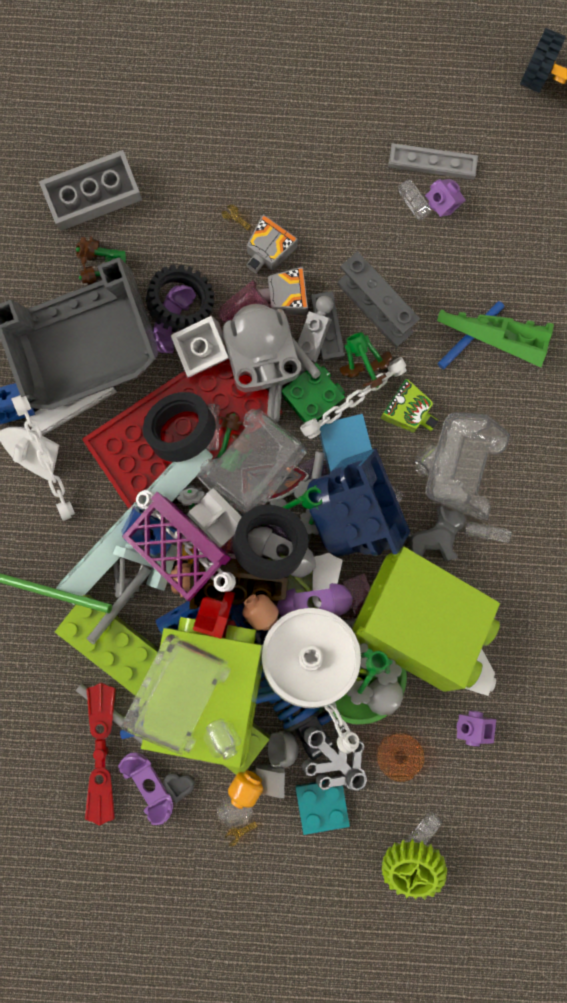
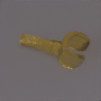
(234, 214)
(238, 833)

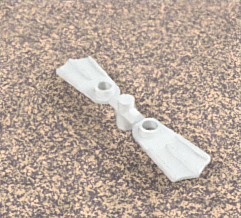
(325, 573)

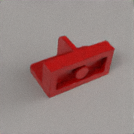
(213, 615)

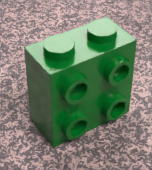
(313, 396)

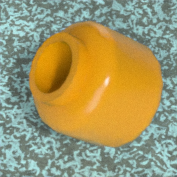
(245, 789)

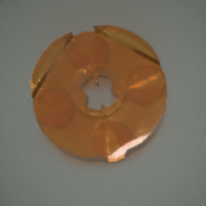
(389, 765)

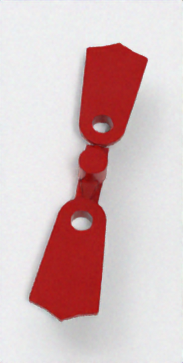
(100, 795)

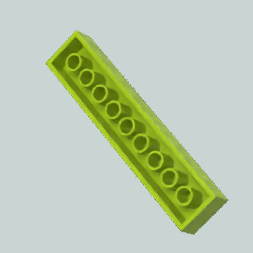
(128, 658)

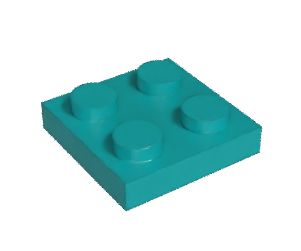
(321, 808)

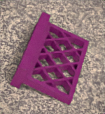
(190, 531)

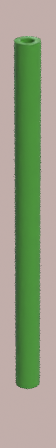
(55, 593)

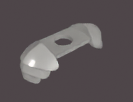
(265, 543)

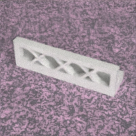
(51, 419)

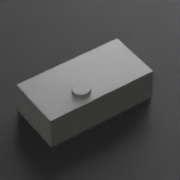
(90, 190)

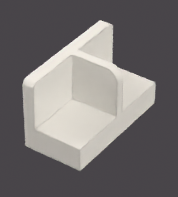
(215, 517)

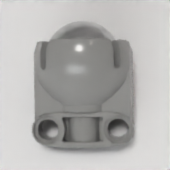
(260, 347)

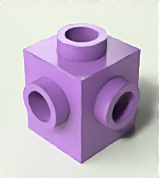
(445, 197)
(476, 728)

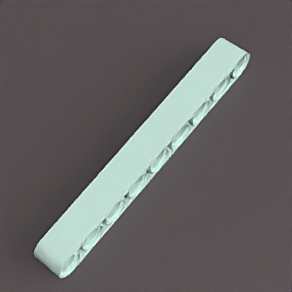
(101, 556)

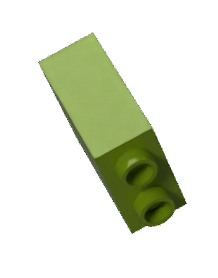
(427, 621)
(230, 700)

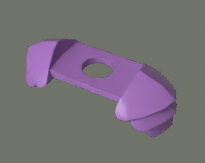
(177, 299)
(335, 600)
(158, 801)

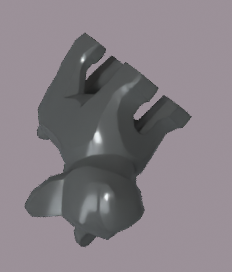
(439, 536)

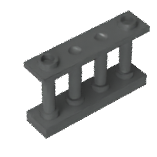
(377, 300)

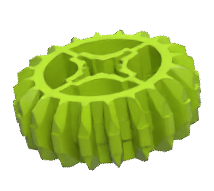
(414, 869)

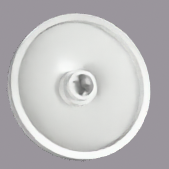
(311, 658)

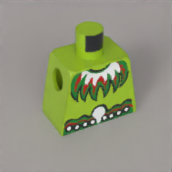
(409, 409)

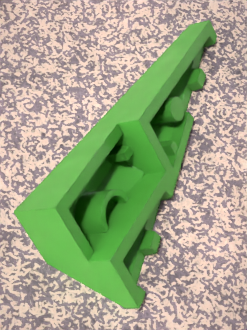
(519, 339)

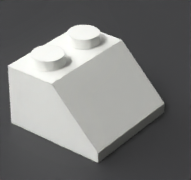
(200, 346)

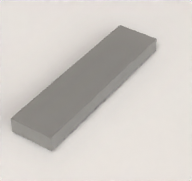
(433, 161)

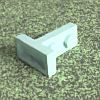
(155, 578)

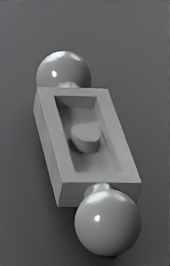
(315, 330)

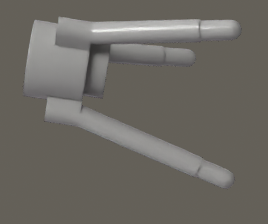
(121, 582)

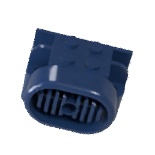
(358, 508)

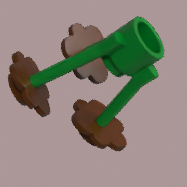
(358, 345)

